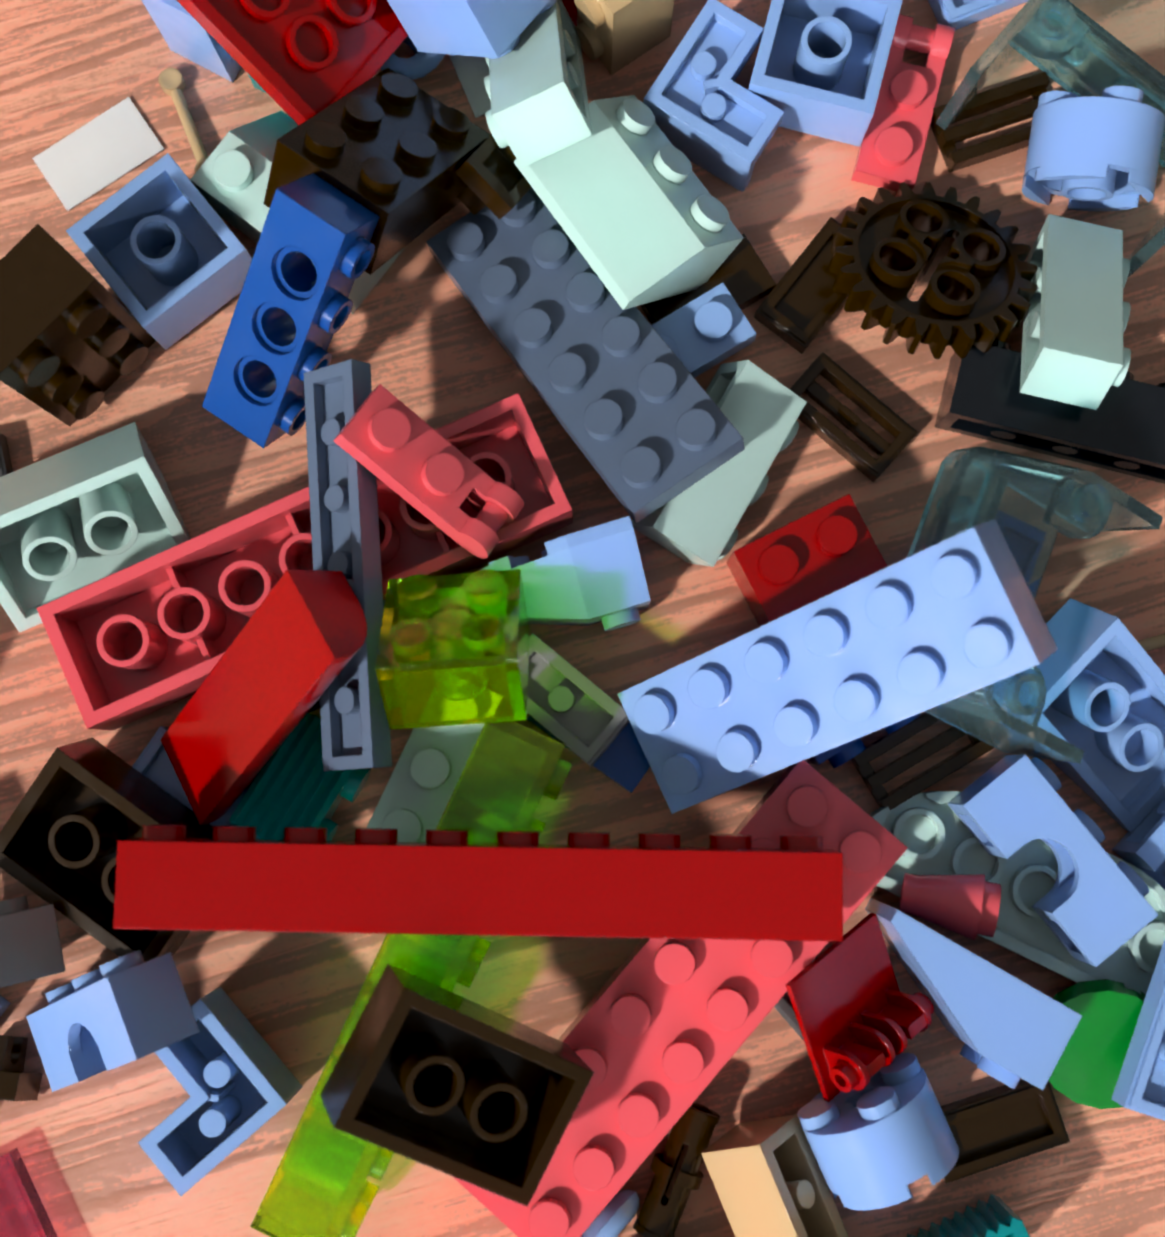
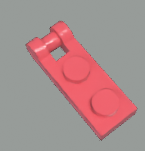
(904, 107)
(428, 471)

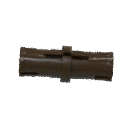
(662, 1214)

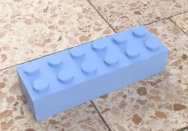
(840, 668)

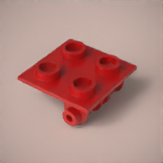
(854, 1010)

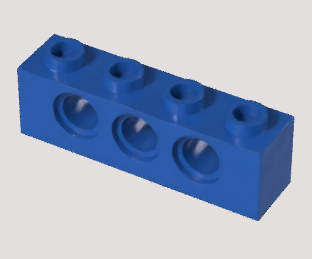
(290, 307)

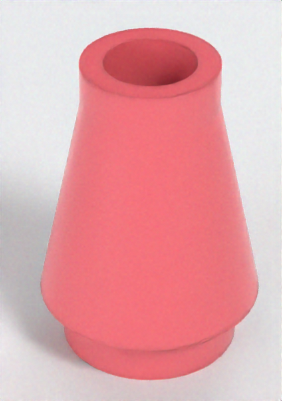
(954, 902)

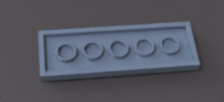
(587, 359)

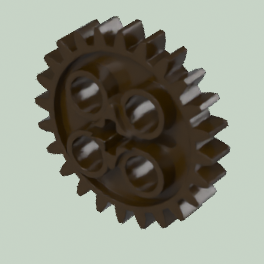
(973, 293)

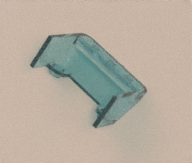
(1078, 58)
(1030, 505)

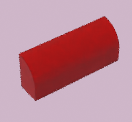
(264, 687)

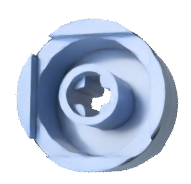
(1094, 149)
(881, 1137)

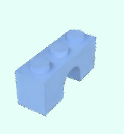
(1094, 899)
(111, 1018)

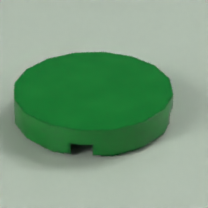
(1100, 1041)

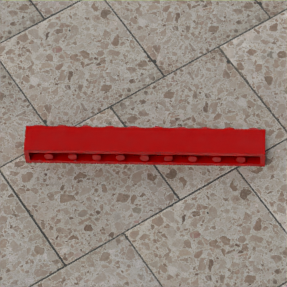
(479, 887)

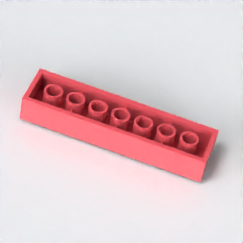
(169, 619)
(682, 1014)

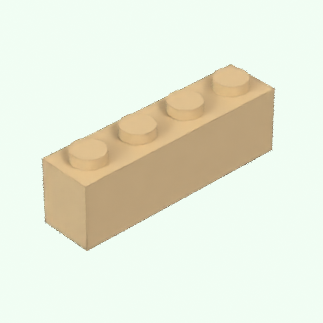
(772, 1181)

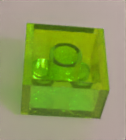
(454, 649)

